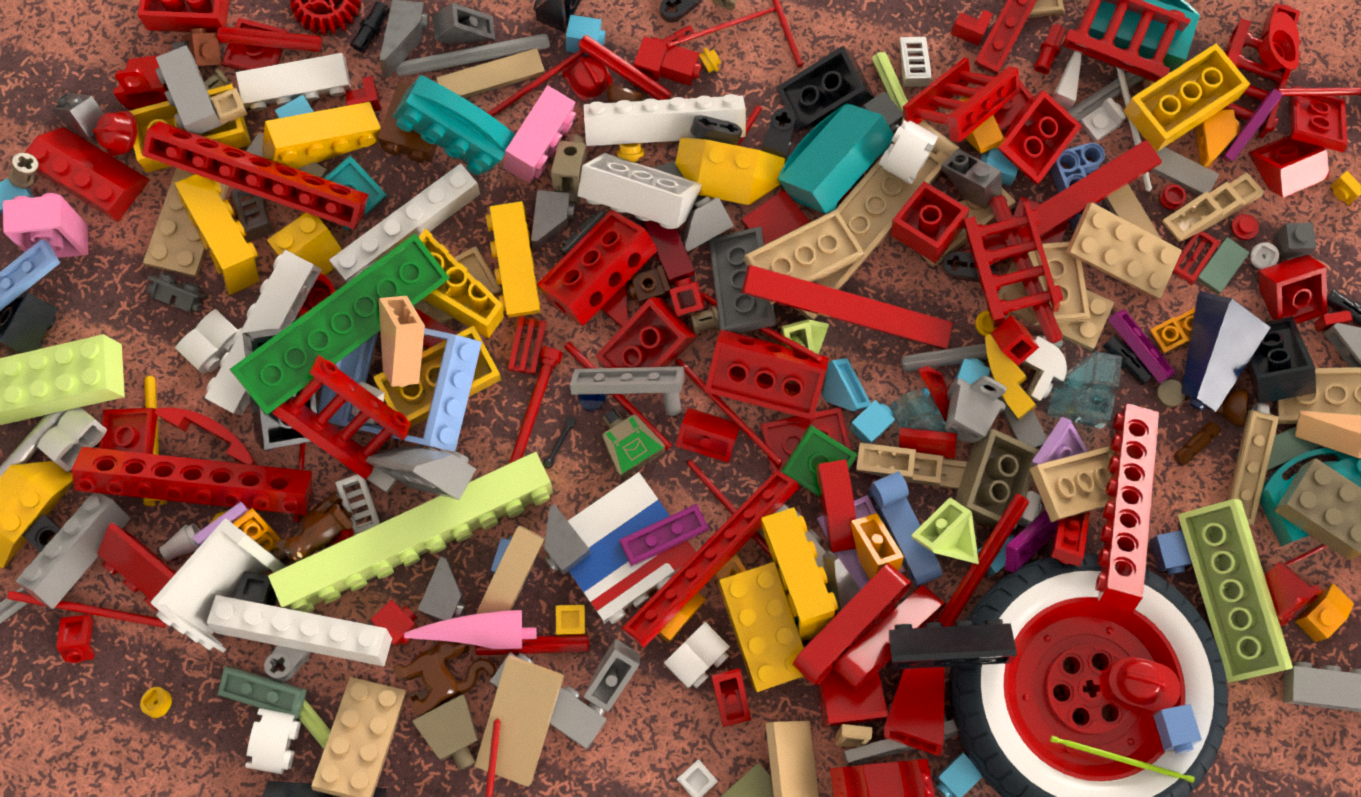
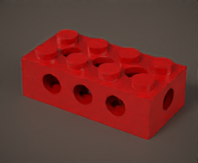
(597, 267)
(759, 389)

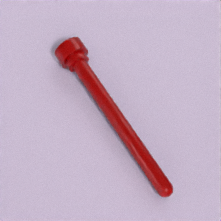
(550, 359)

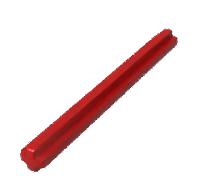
(1032, 286)
(985, 558)

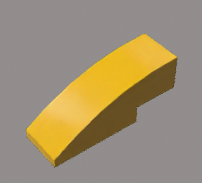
(1010, 376)

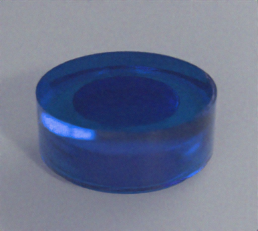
(591, 402)

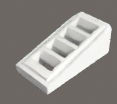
(915, 79)
(1067, 88)
(341, 485)

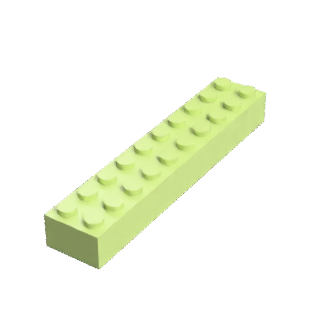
(411, 535)

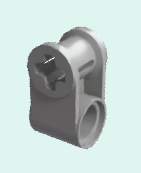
(290, 658)

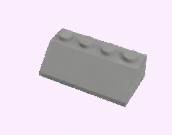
(426, 469)

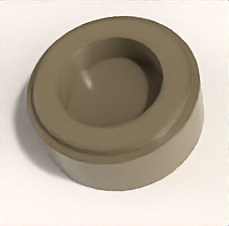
(1169, 393)

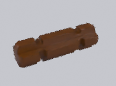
(1197, 443)

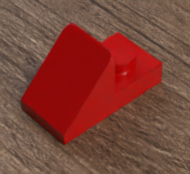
(730, 697)

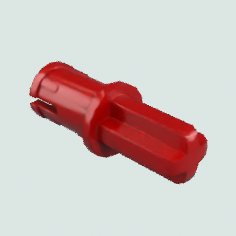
(1050, 49)

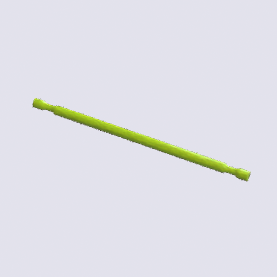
(1122, 759)

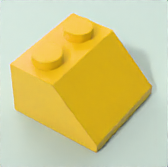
(309, 240)

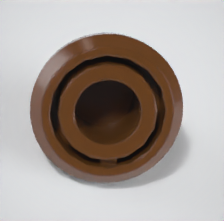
(617, 93)
(1235, 407)

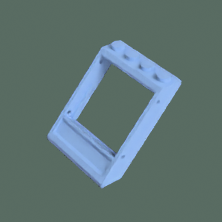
(449, 395)

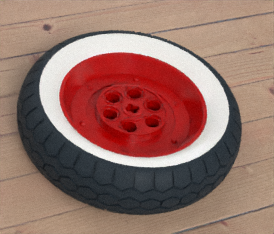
(1011, 710)

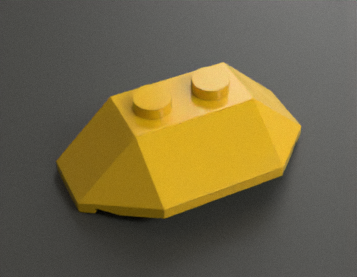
(728, 170)
(25, 496)

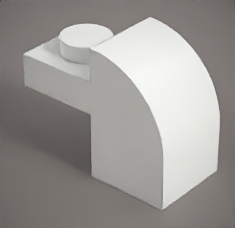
(1049, 366)

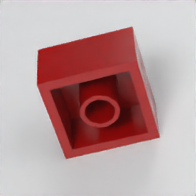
(929, 222)

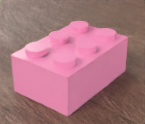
(539, 135)
(45, 218)

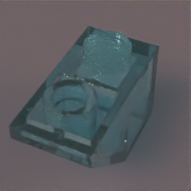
(1096, 372)
(1082, 406)
(918, 411)

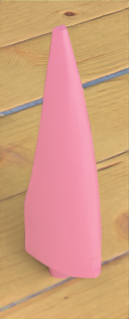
(487, 630)

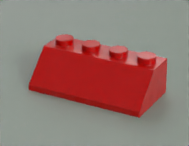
(87, 172)
(135, 562)

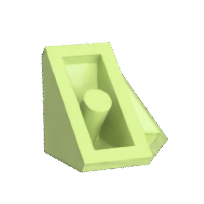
(806, 333)
(949, 532)

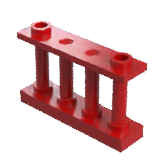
(1242, 38)
(1128, 58)
(968, 114)
(992, 283)
(328, 437)

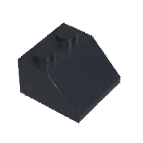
(25, 323)

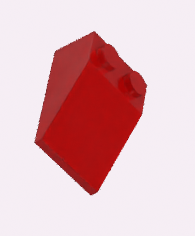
(1038, 136)
(648, 338)

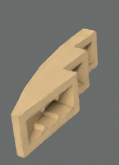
(1213, 207)
(913, 466)
(512, 571)

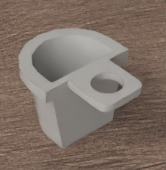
(973, 408)

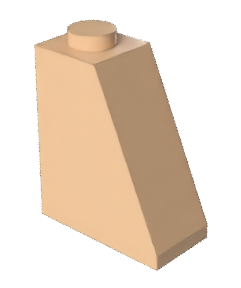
(400, 340)

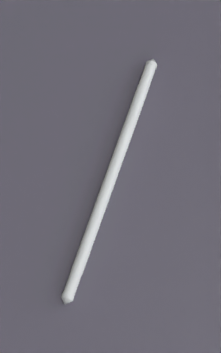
(1135, 133)

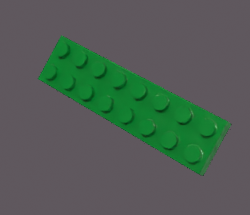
(337, 324)

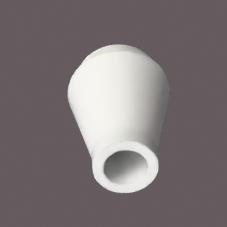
(180, 543)

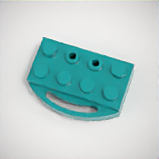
(1179, 45)
(453, 125)
(834, 156)
(1276, 486)

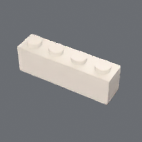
(290, 80)

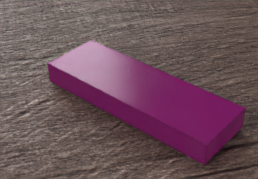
(1251, 125)
(1142, 346)
(663, 535)
(1029, 541)

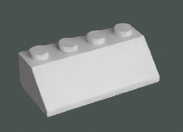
(638, 190)

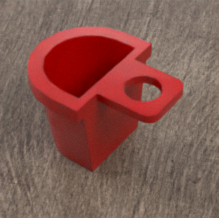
(140, 84)
(1290, 592)

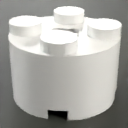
(909, 152)
(272, 740)

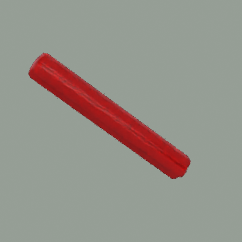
(269, 39)
(623, 68)
(543, 644)

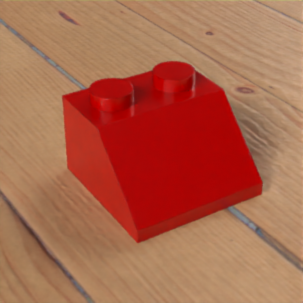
(1290, 165)
(1295, 289)

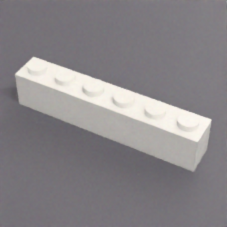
(657, 119)
(421, 212)
(275, 309)
(299, 630)

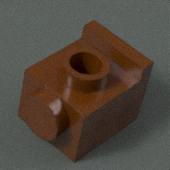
(659, 289)

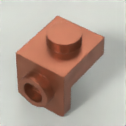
(203, 47)

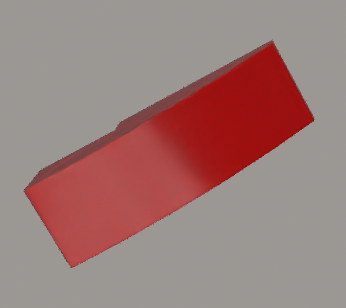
(837, 504)

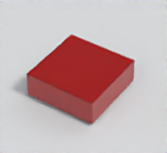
(1328, 320)

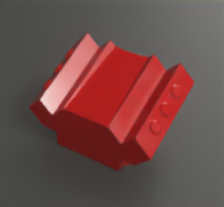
(883, 780)

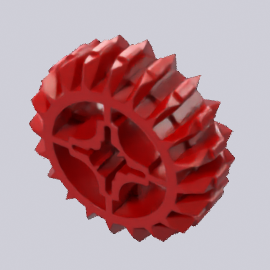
(310, 14)

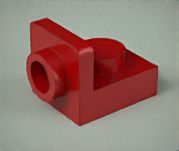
(75, 638)

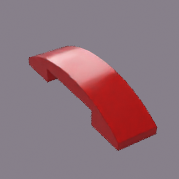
(182, 418)

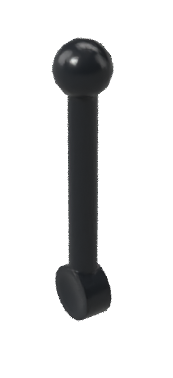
(569, 422)

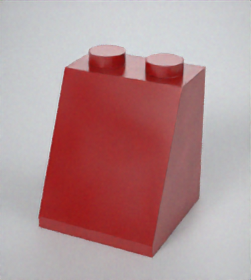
(845, 705)

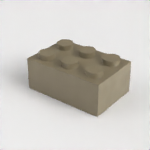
(994, 475)
(1325, 508)

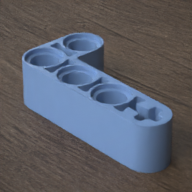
(1079, 168)
(901, 521)

